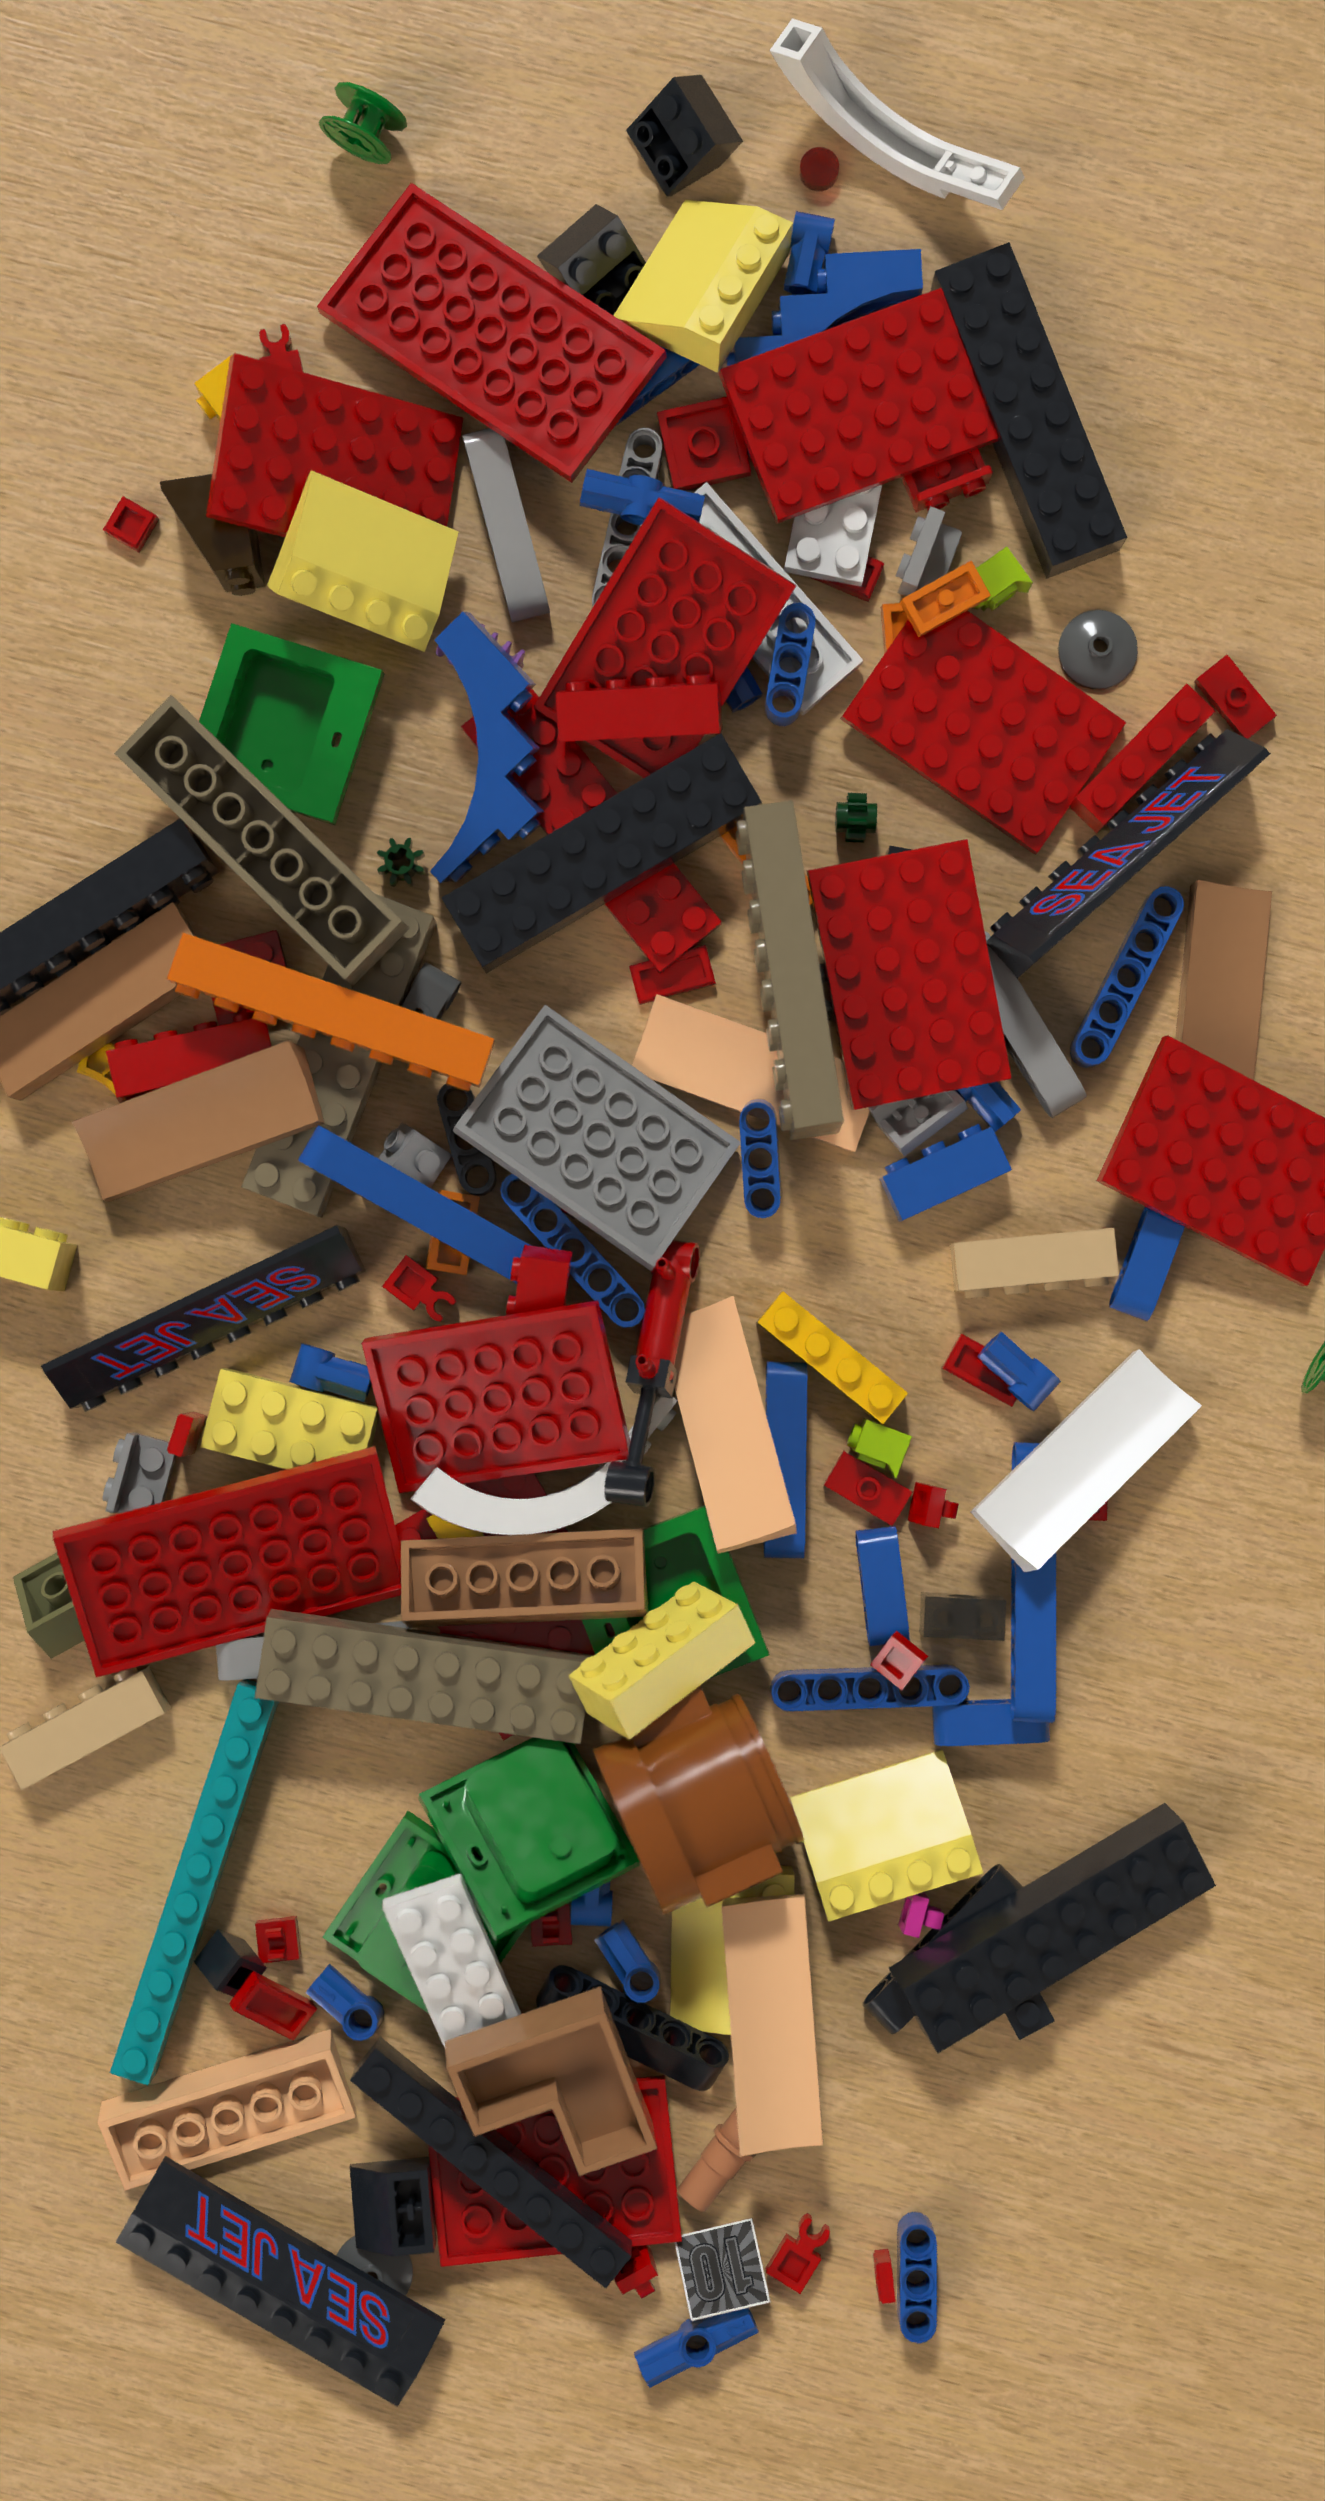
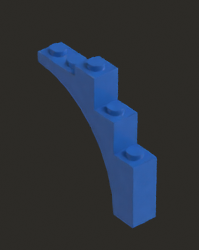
(847, 290)
(493, 689)

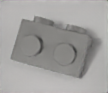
(931, 554)
(917, 1119)
(414, 1154)

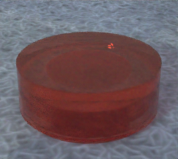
(819, 169)

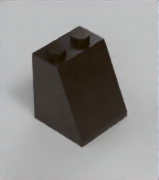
(226, 547)

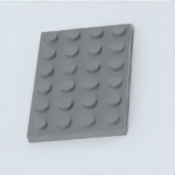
(596, 1137)

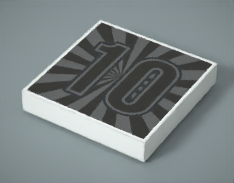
(722, 2270)

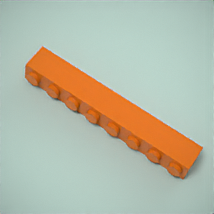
(330, 1010)

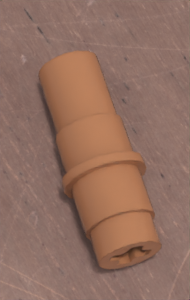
(716, 2166)

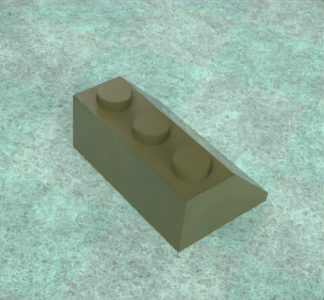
(48, 1607)

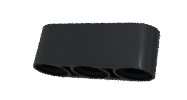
(464, 1159)

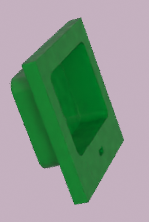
(281, 715)
(675, 1556)
(536, 1829)
(361, 1930)

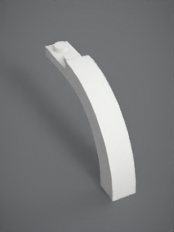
(879, 132)
(507, 1516)

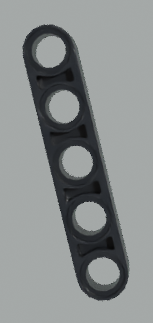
(886, 2000)
(646, 2032)

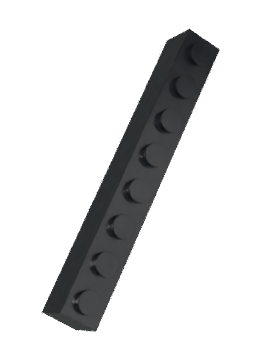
(493, 2163)

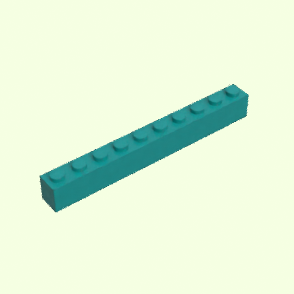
(194, 1885)

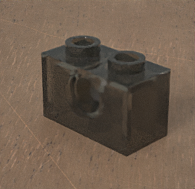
(962, 1616)

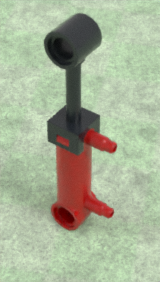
(653, 1369)

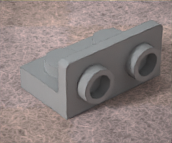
(141, 1473)

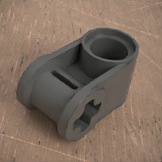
(432, 992)

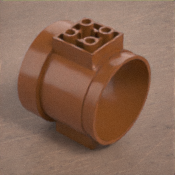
(700, 1801)

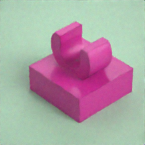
(918, 1913)

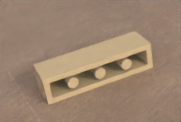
(1034, 1260)
(85, 1727)

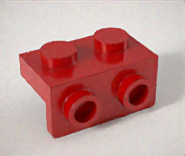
(947, 480)

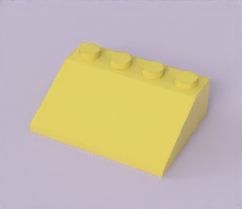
(707, 279)
(365, 561)
(886, 1835)
(699, 1960)

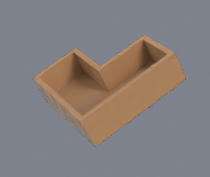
(560, 2061)

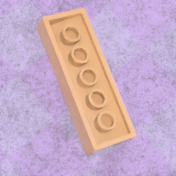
(725, 1064)
(729, 1431)
(772, 2023)
(227, 2108)

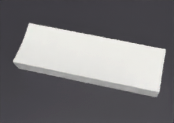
(1084, 1461)

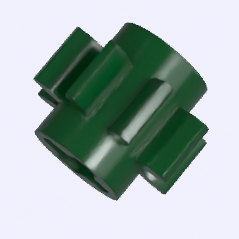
(856, 817)
(396, 851)

